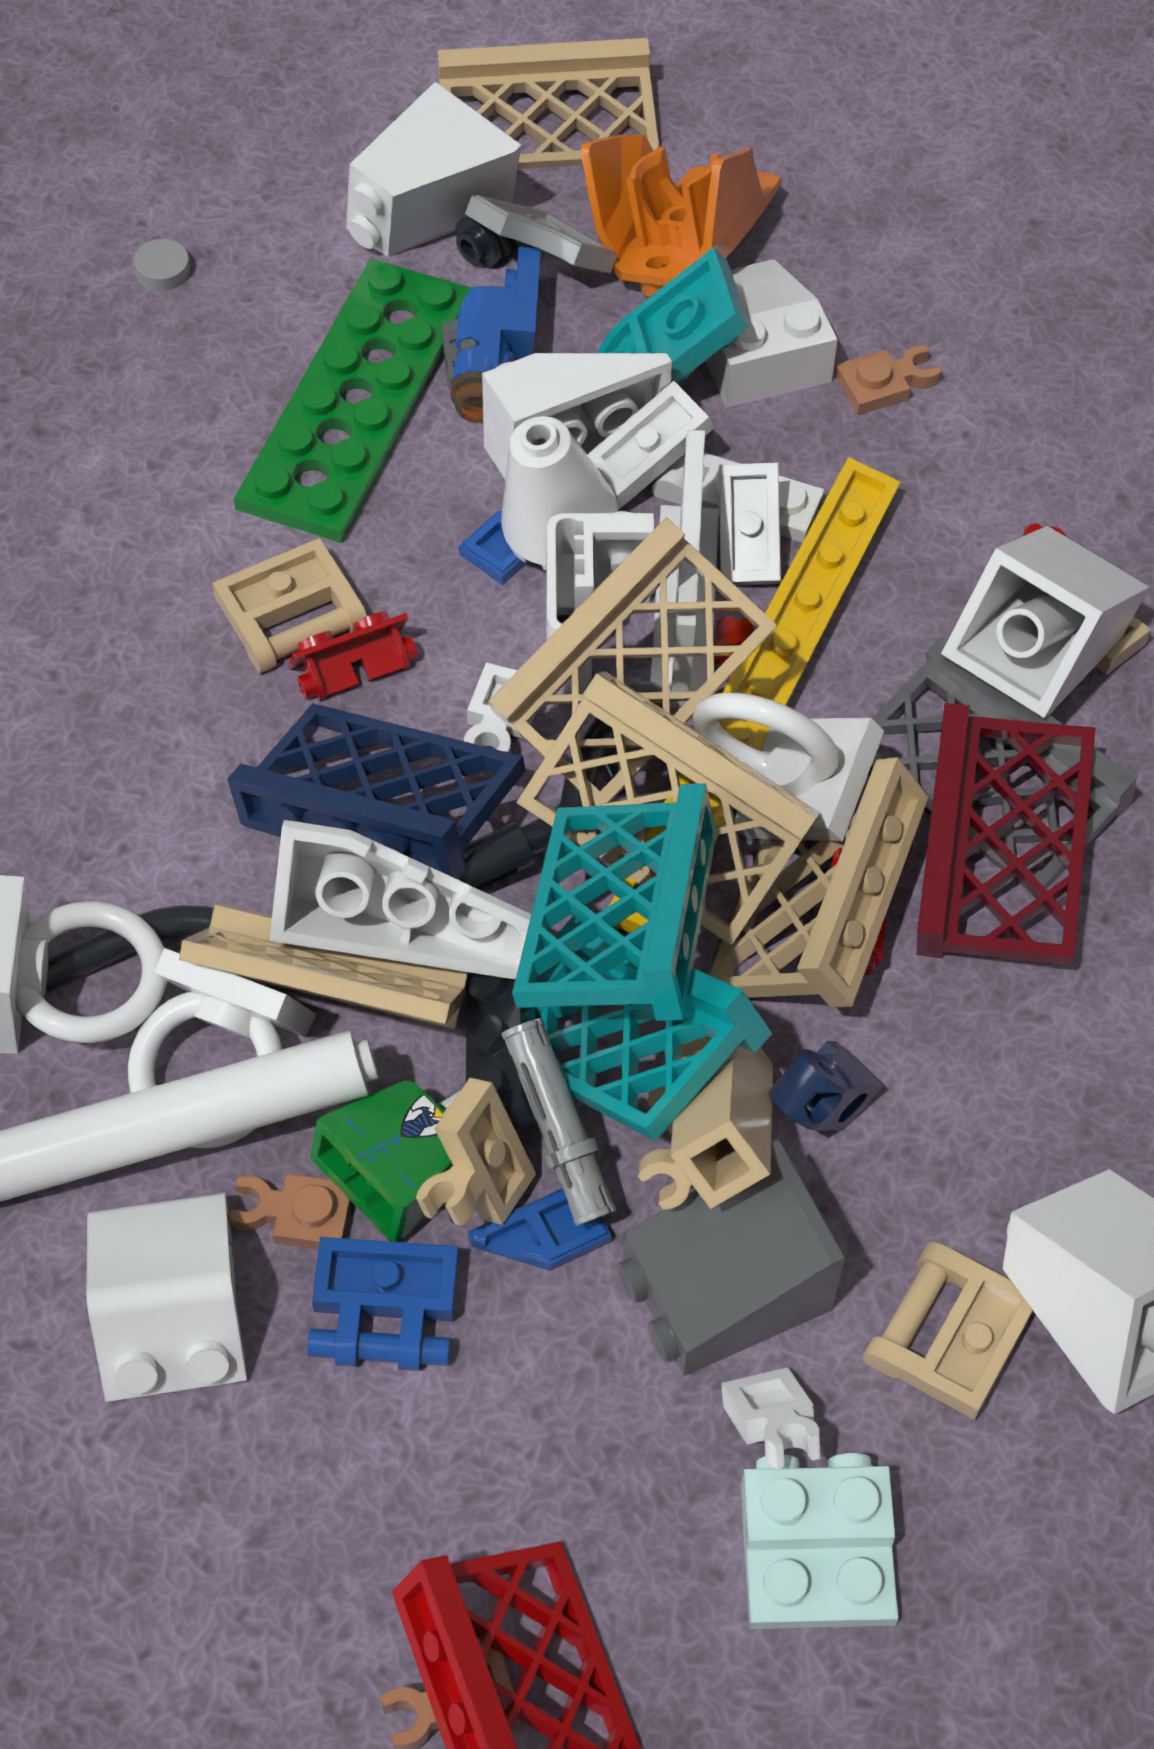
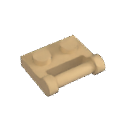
(282, 590)
(972, 1340)

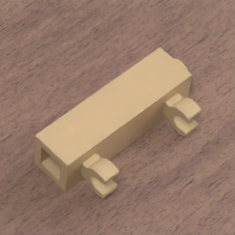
(722, 1133)

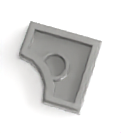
(541, 231)

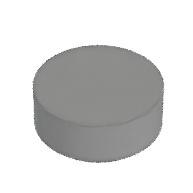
(161, 264)

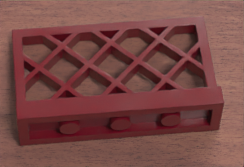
(950, 847)

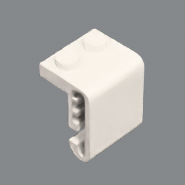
(580, 557)
(163, 1297)

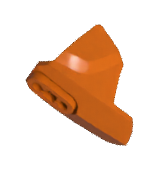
(667, 225)

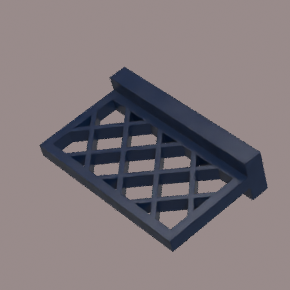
(414, 829)

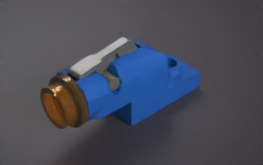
(491, 329)

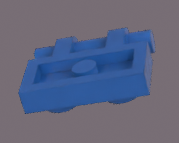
(383, 1281)

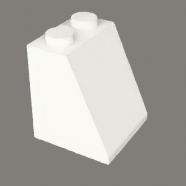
(424, 171)
(1043, 618)
(1090, 1280)

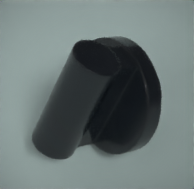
(481, 244)

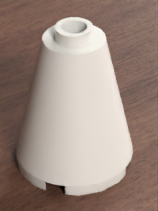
(546, 478)

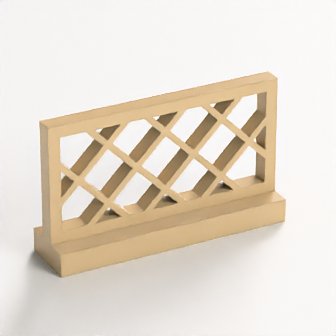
(545, 74)
(604, 615)
(695, 758)
(852, 892)
(241, 946)

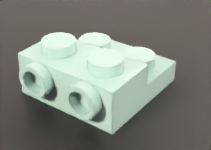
(819, 1544)

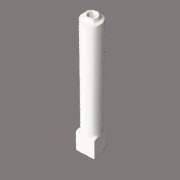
(184, 1113)

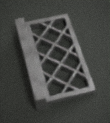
(1110, 785)

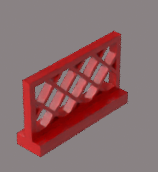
(454, 1664)

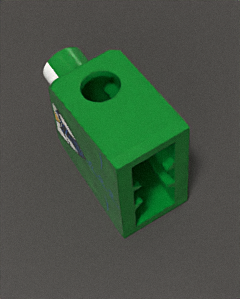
(384, 1153)

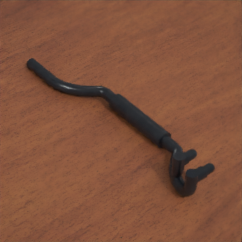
(485, 858)

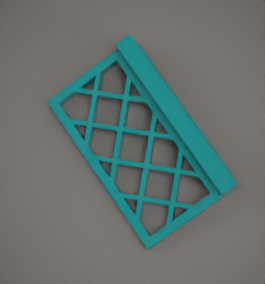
(677, 898)
(710, 1010)

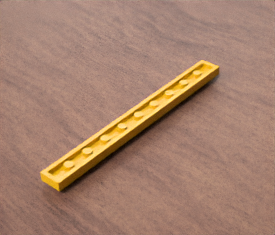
(802, 609)

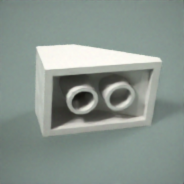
(786, 343)
(582, 390)

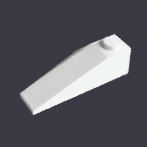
(377, 903)

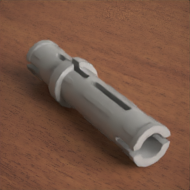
(563, 1133)

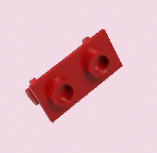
(373, 643)

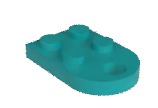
(684, 318)

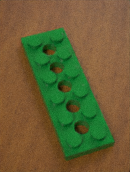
(372, 423)

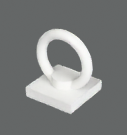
(811, 758)
(26, 968)
(221, 1001)

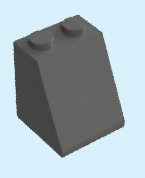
(732, 1270)

